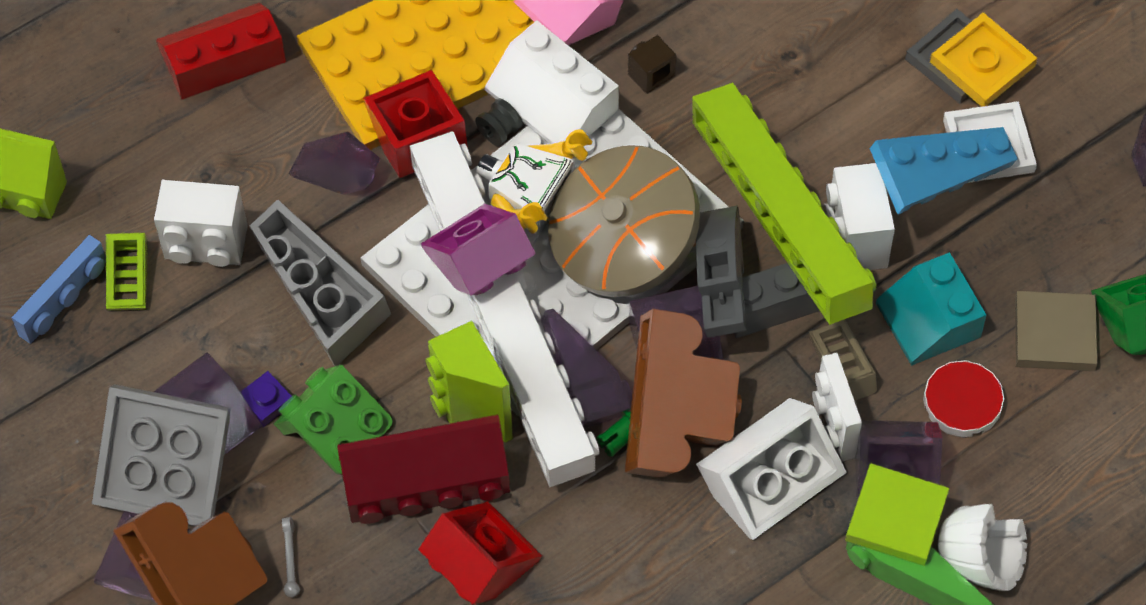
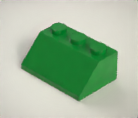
(1124, 312)

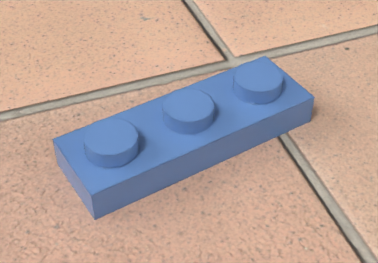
(60, 289)

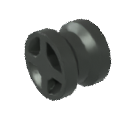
(499, 122)

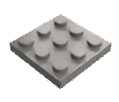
(160, 452)

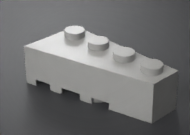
(326, 288)

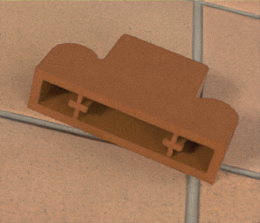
(677, 396)
(192, 567)

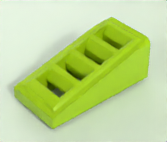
(126, 242)

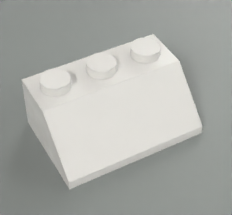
(552, 85)
(772, 467)

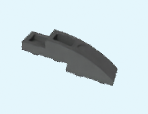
(720, 271)

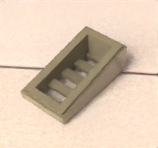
(860, 378)

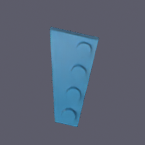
(929, 165)

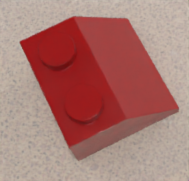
(412, 114)
(478, 552)

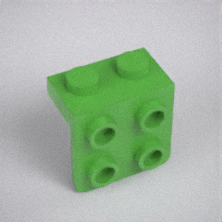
(333, 413)

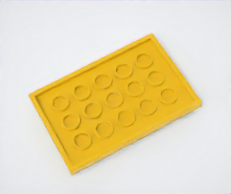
(404, 38)

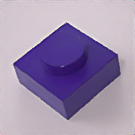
(265, 397)

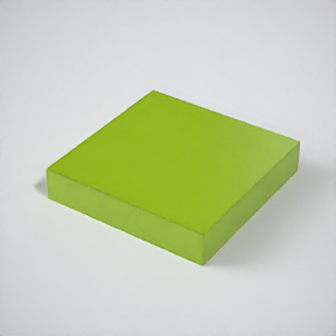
(897, 514)

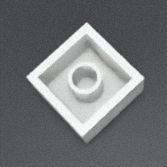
(862, 212)
(201, 222)

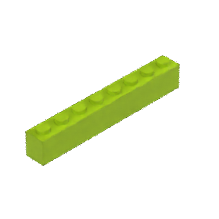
(783, 204)

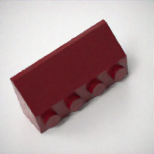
(424, 469)

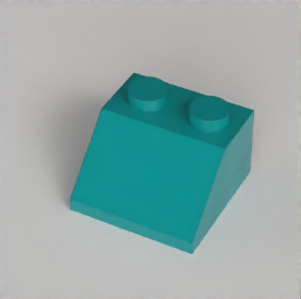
(932, 309)

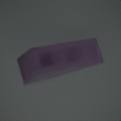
(589, 373)

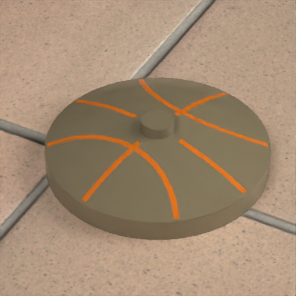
(624, 221)

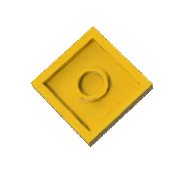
(983, 60)

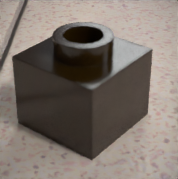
(651, 63)

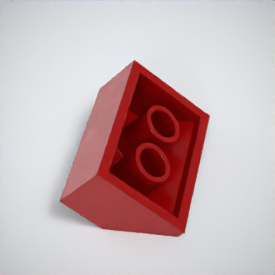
(222, 50)

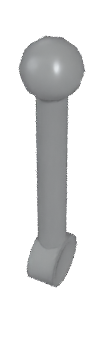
(291, 588)

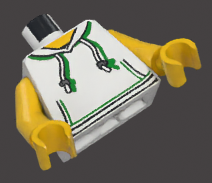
(531, 177)

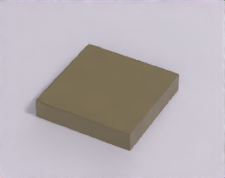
(1055, 331)

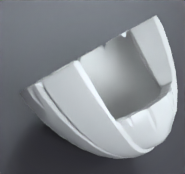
(984, 548)

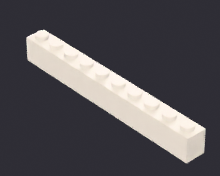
(511, 324)

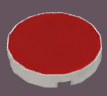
(963, 398)

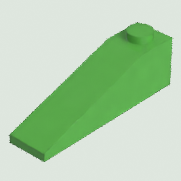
(933, 583)

